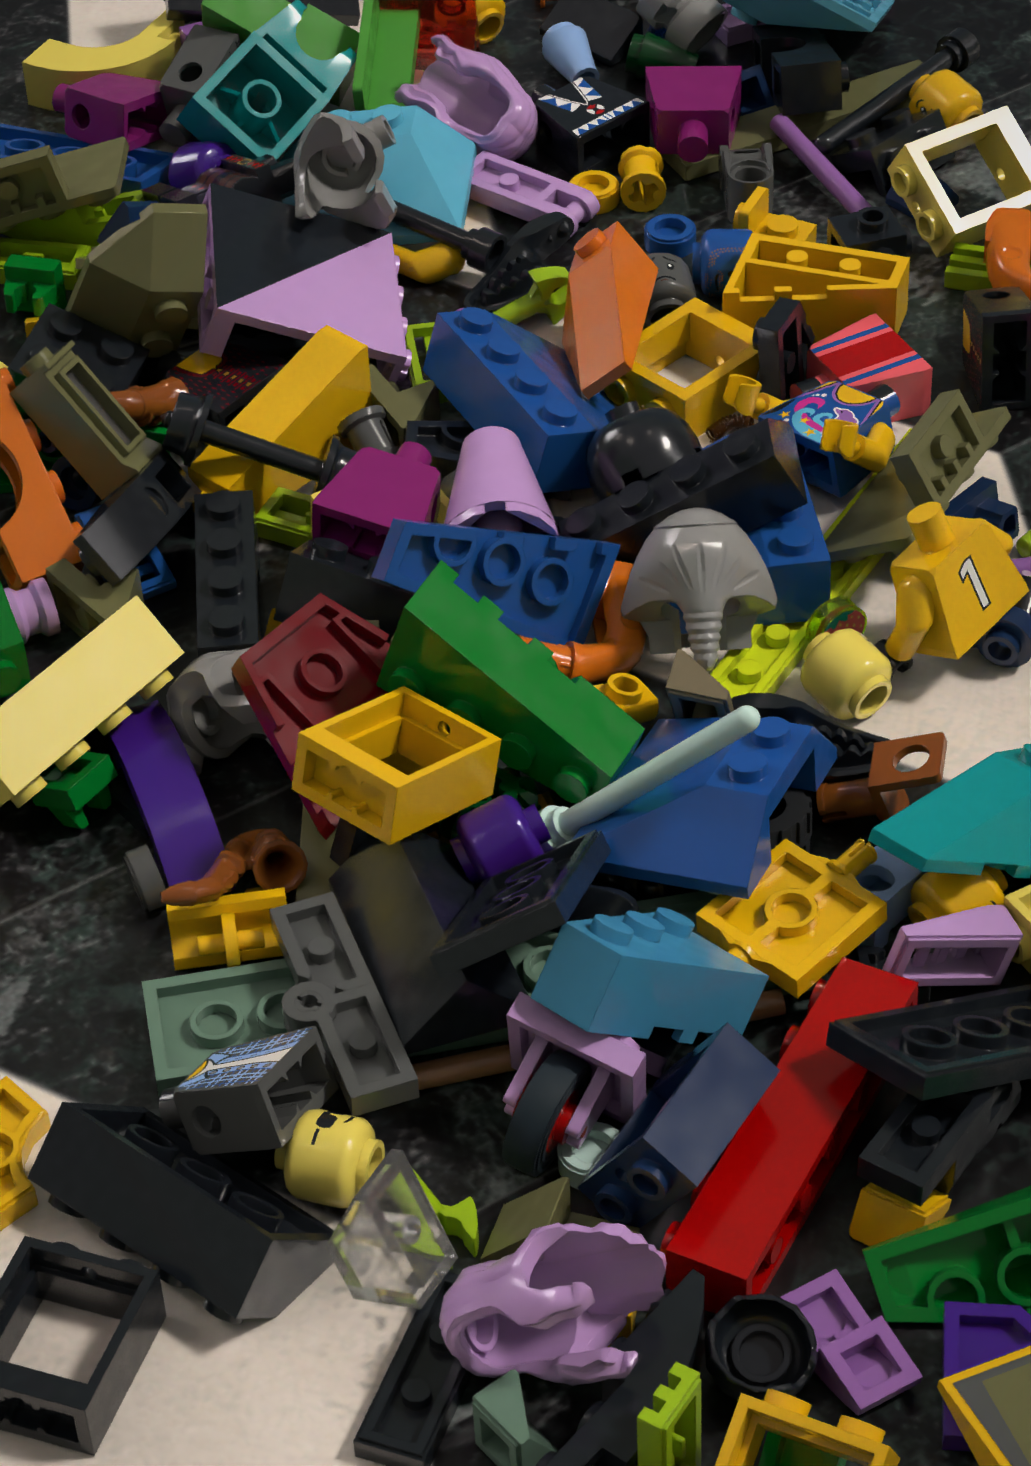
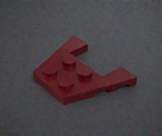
(309, 672)

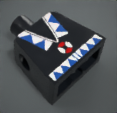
(589, 124)

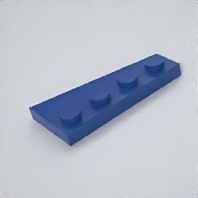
(538, 580)

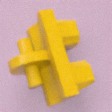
(225, 930)

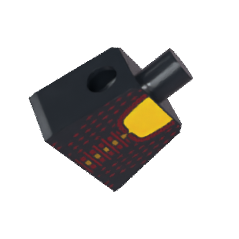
(1000, 334)
(232, 377)

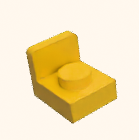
(755, 217)

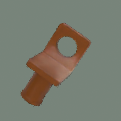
(884, 790)

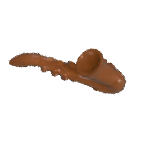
(150, 402)
(265, 851)

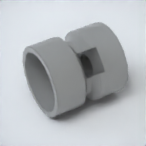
(686, 22)

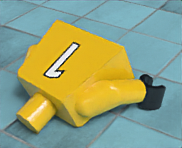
(949, 586)

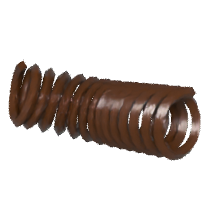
(731, 425)

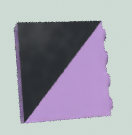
(299, 277)

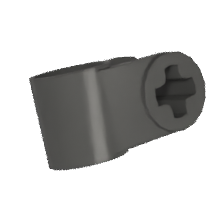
(741, 174)

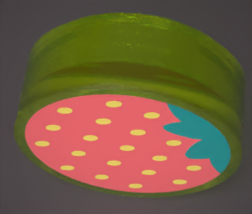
(836, 615)

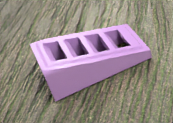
(969, 948)

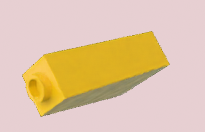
(293, 410)

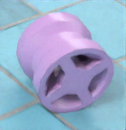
(34, 609)

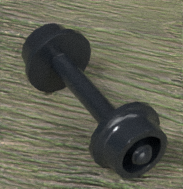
(189, 426)

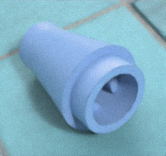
(569, 51)

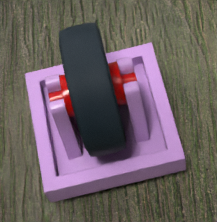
(563, 1083)

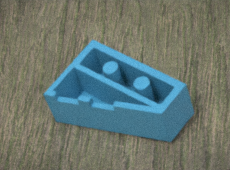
(646, 974)

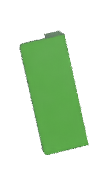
(384, 55)

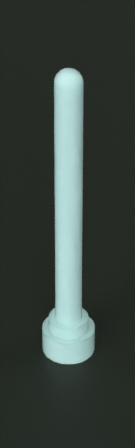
(565, 821)

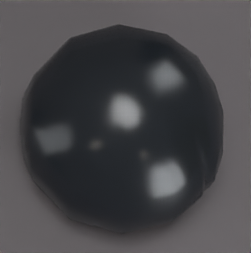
(760, 1346)

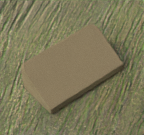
(694, 691)

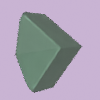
(503, 1427)

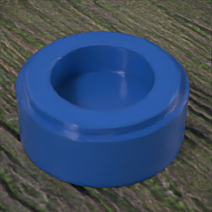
(670, 235)

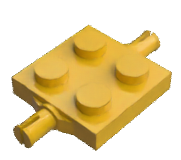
(798, 916)

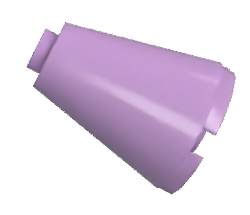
(497, 486)

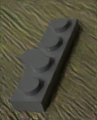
(343, 1003)

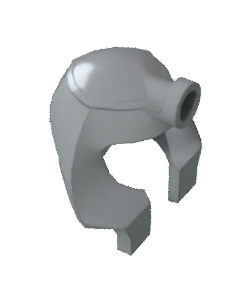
(339, 166)
(711, 575)
(212, 708)

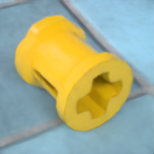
(642, 181)

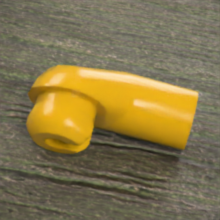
(429, 263)

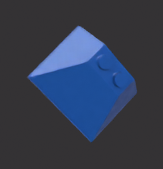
(713, 819)

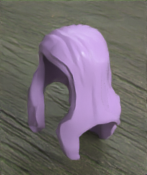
(475, 99)
(554, 1304)

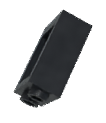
(57, 1407)

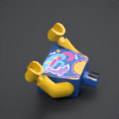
(835, 427)

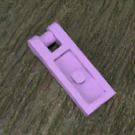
(527, 191)

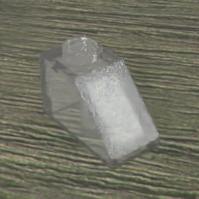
(391, 1239)

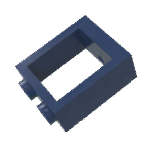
(679, 1129)

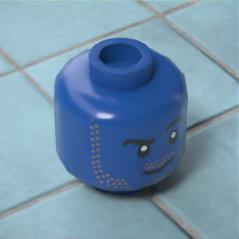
(716, 258)

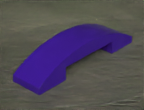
(166, 793)

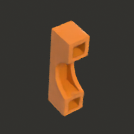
(40, 526)

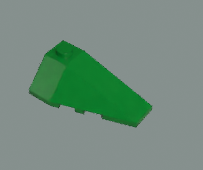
(961, 1258)

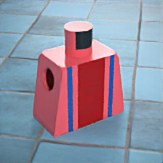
(870, 356)

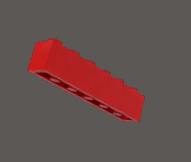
(786, 1147)

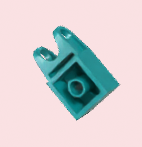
(265, 90)

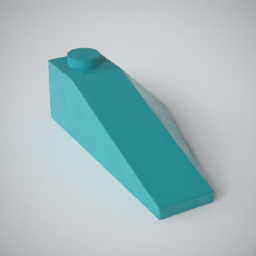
(968, 821)

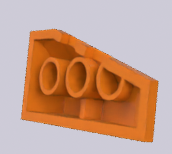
(606, 306)

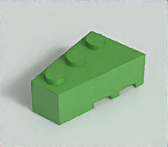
(316, 32)

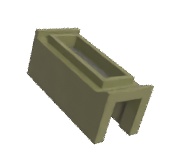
(83, 419)

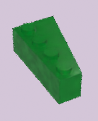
(485, 673)

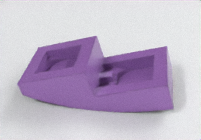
(855, 1355)

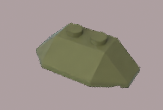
(147, 277)

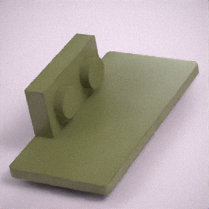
(47, 185)
(923, 469)

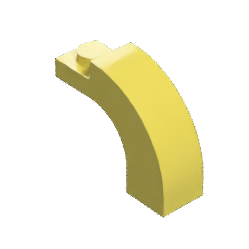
(142, 56)

